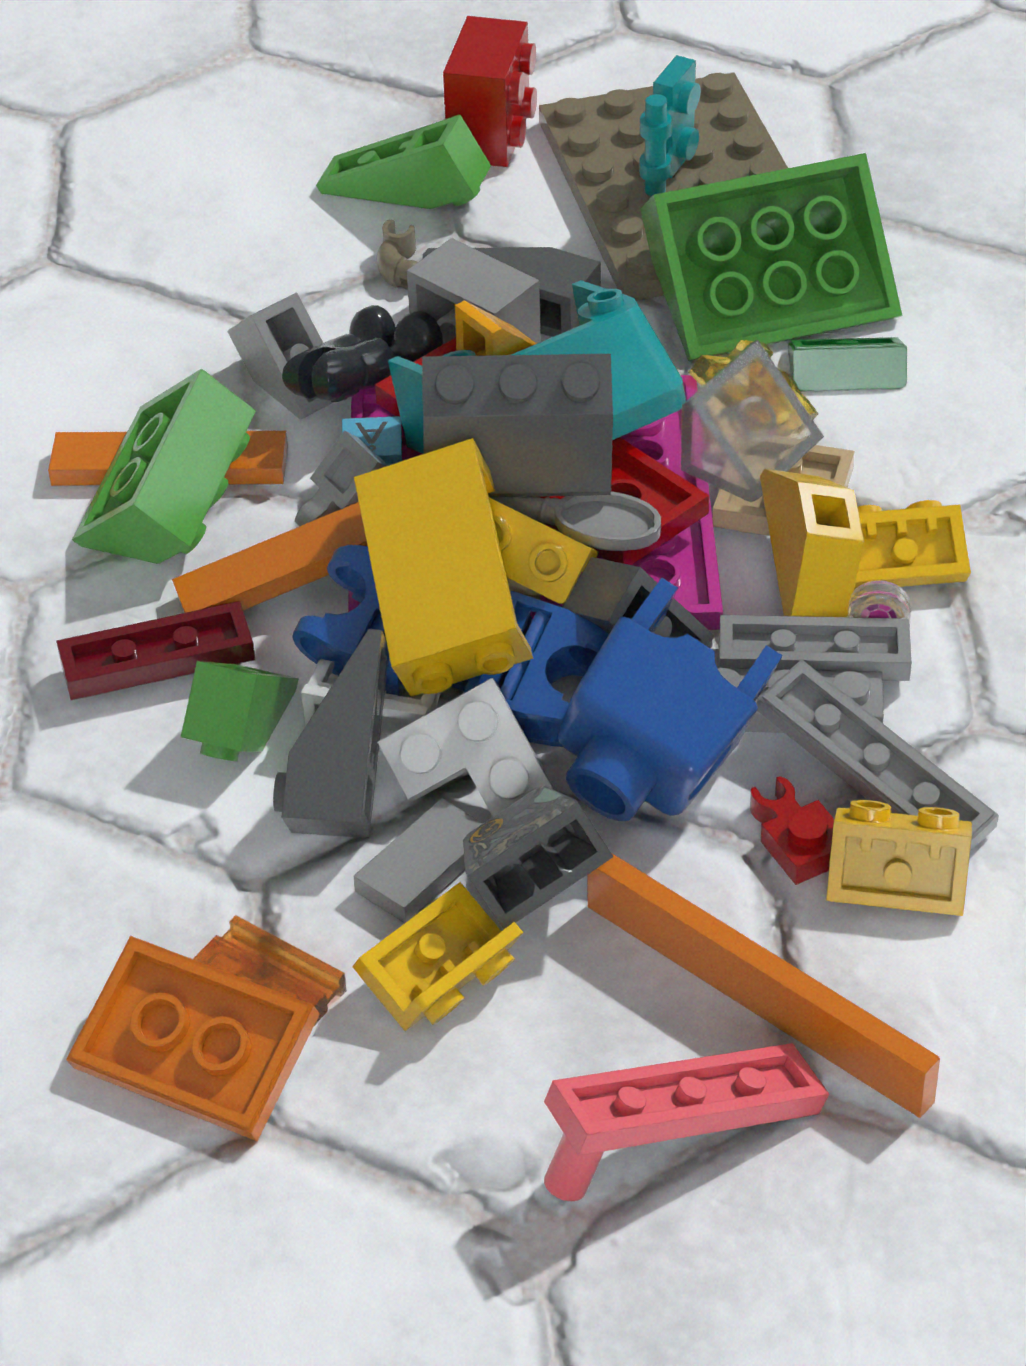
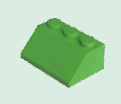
(168, 472)

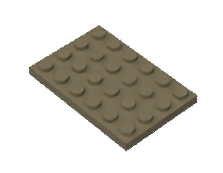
(600, 155)

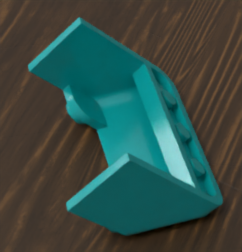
(612, 323)

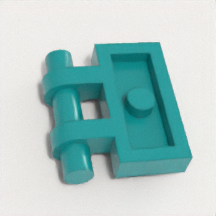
(669, 124)

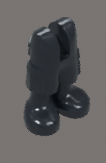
(361, 357)

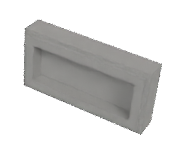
(417, 862)

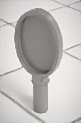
(596, 521)

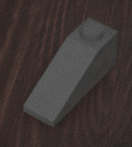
(556, 274)
(336, 755)

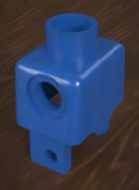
(655, 716)

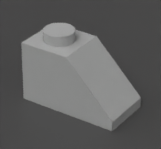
(269, 341)

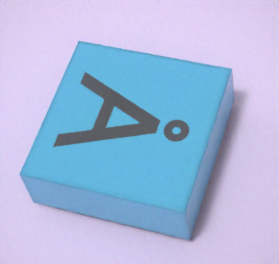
(380, 434)

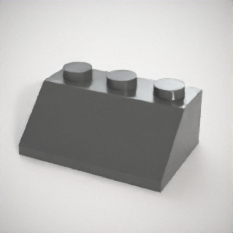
(533, 417)

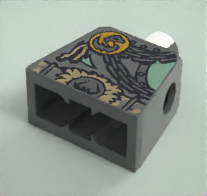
(532, 853)

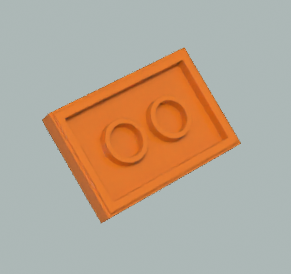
(193, 1037)

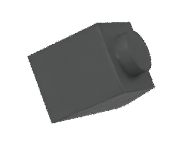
(618, 590)

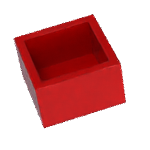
(490, 84)

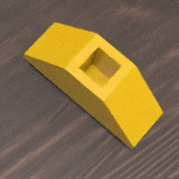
(813, 542)

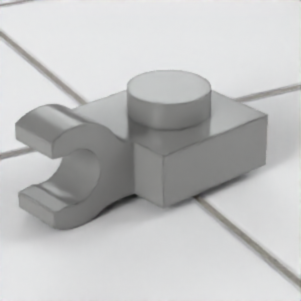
(336, 477)

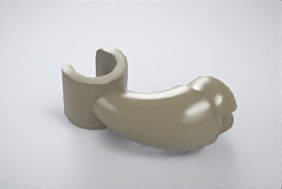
(394, 254)

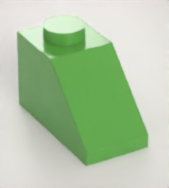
(235, 708)

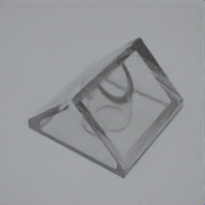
(745, 424)

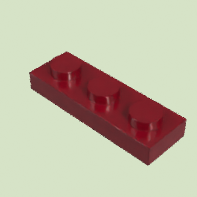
(154, 650)

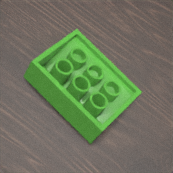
(772, 256)

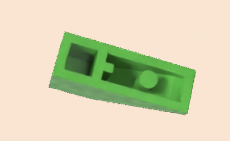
(412, 169)

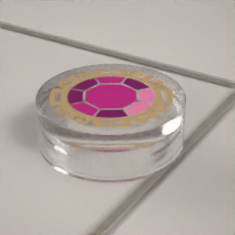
(879, 600)

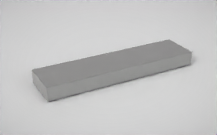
(866, 750)

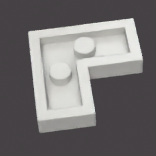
(462, 736)

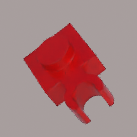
(794, 834)

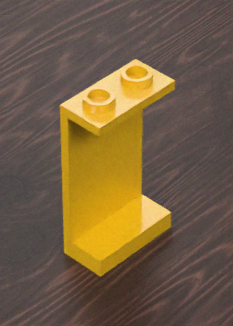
(439, 569)

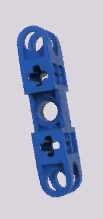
(558, 639)

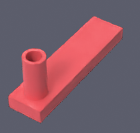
(673, 1103)

